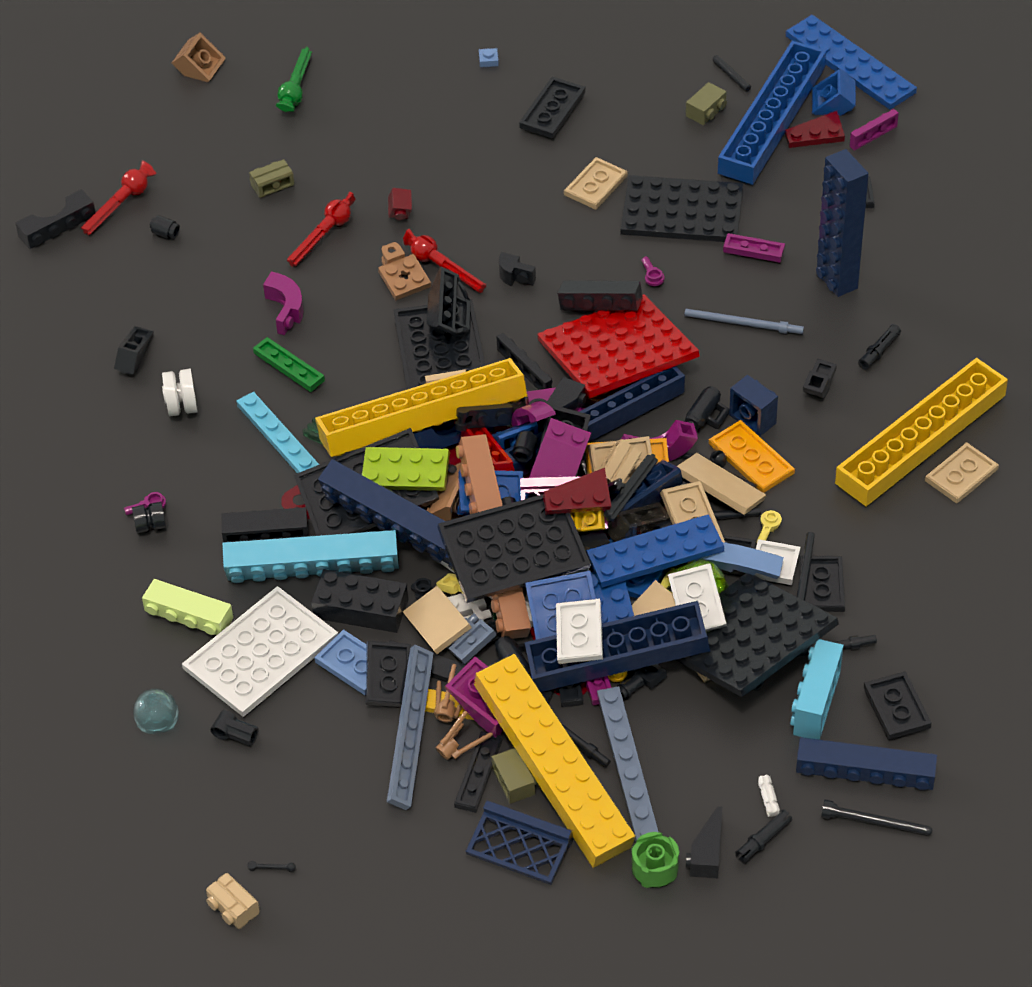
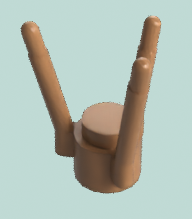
(445, 710)
(448, 746)

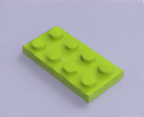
(407, 468)

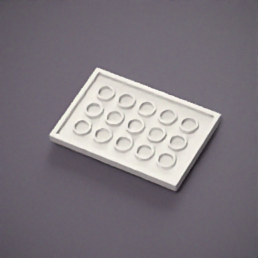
(259, 651)

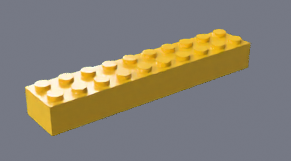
(420, 406)
(920, 432)
(554, 760)

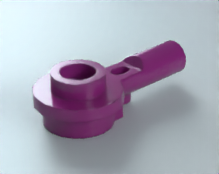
(654, 275)
(151, 498)

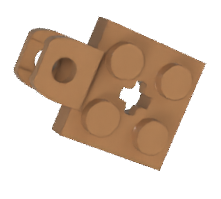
(397, 264)

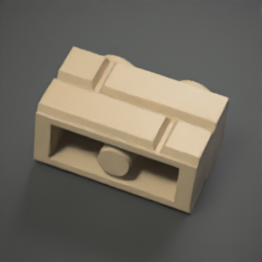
(621, 461)
(232, 901)

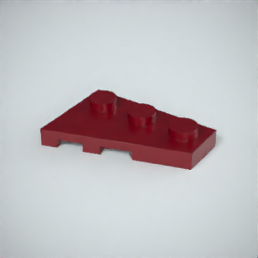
(816, 131)
(579, 495)

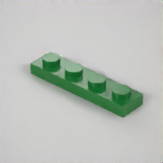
(289, 364)

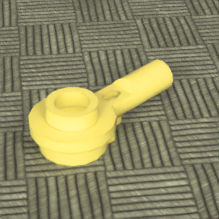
(770, 521)

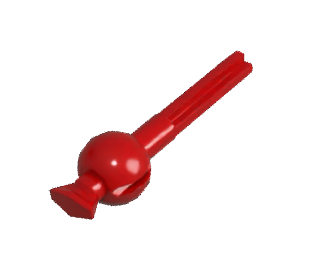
(133, 183)
(336, 214)
(426, 249)

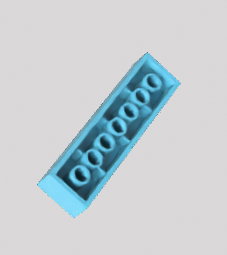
(310, 556)

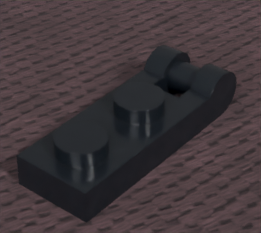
(483, 416)

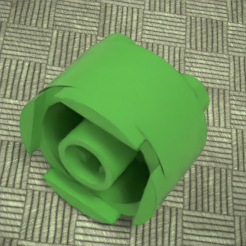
(655, 860)

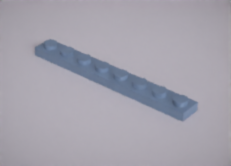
(410, 727)
(627, 762)

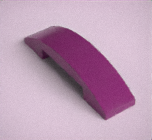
(532, 413)

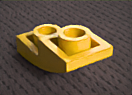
(588, 520)

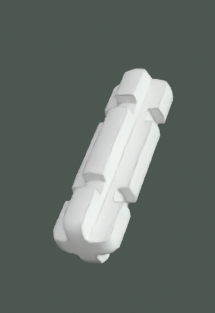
(768, 795)

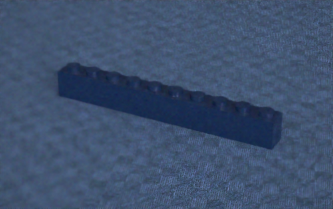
(622, 407)

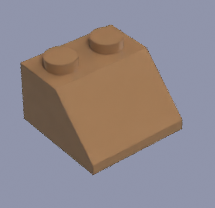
(198, 59)

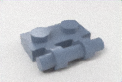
(473, 640)

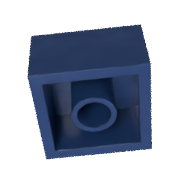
(753, 405)

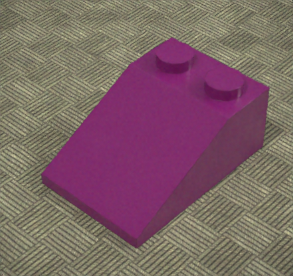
(560, 451)
(466, 694)

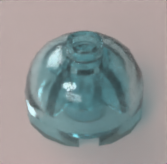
(155, 711)

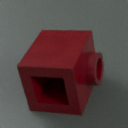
(399, 203)

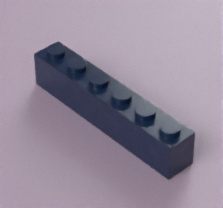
(866, 763)

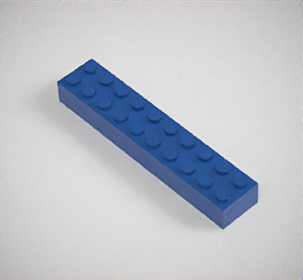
(771, 112)

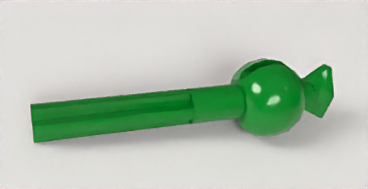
(290, 92)

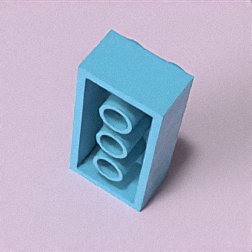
(816, 689)

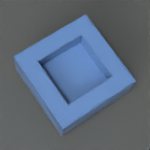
(488, 57)

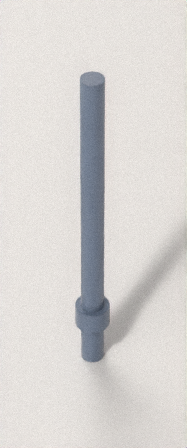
(782, 327)

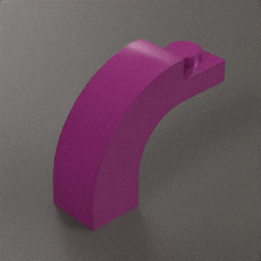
(285, 291)
(679, 437)

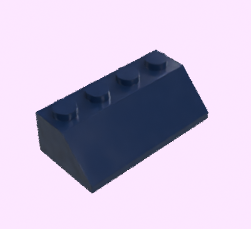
(661, 477)

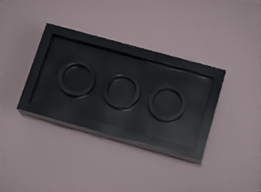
(552, 107)

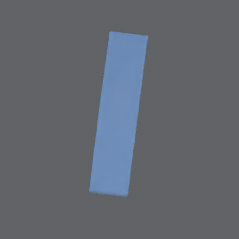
(747, 560)

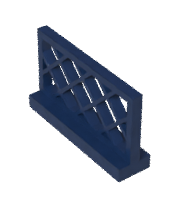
(531, 827)

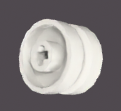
(179, 392)

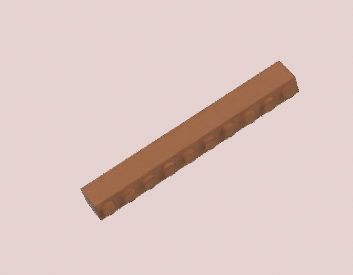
(484, 495)

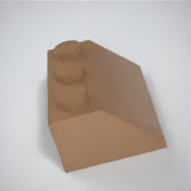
(449, 499)

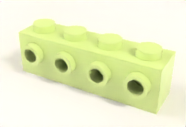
(187, 607)

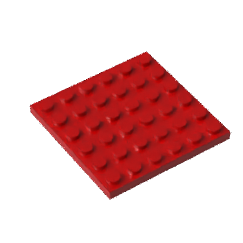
(617, 347)

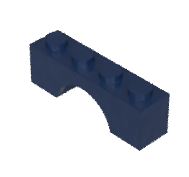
(439, 438)

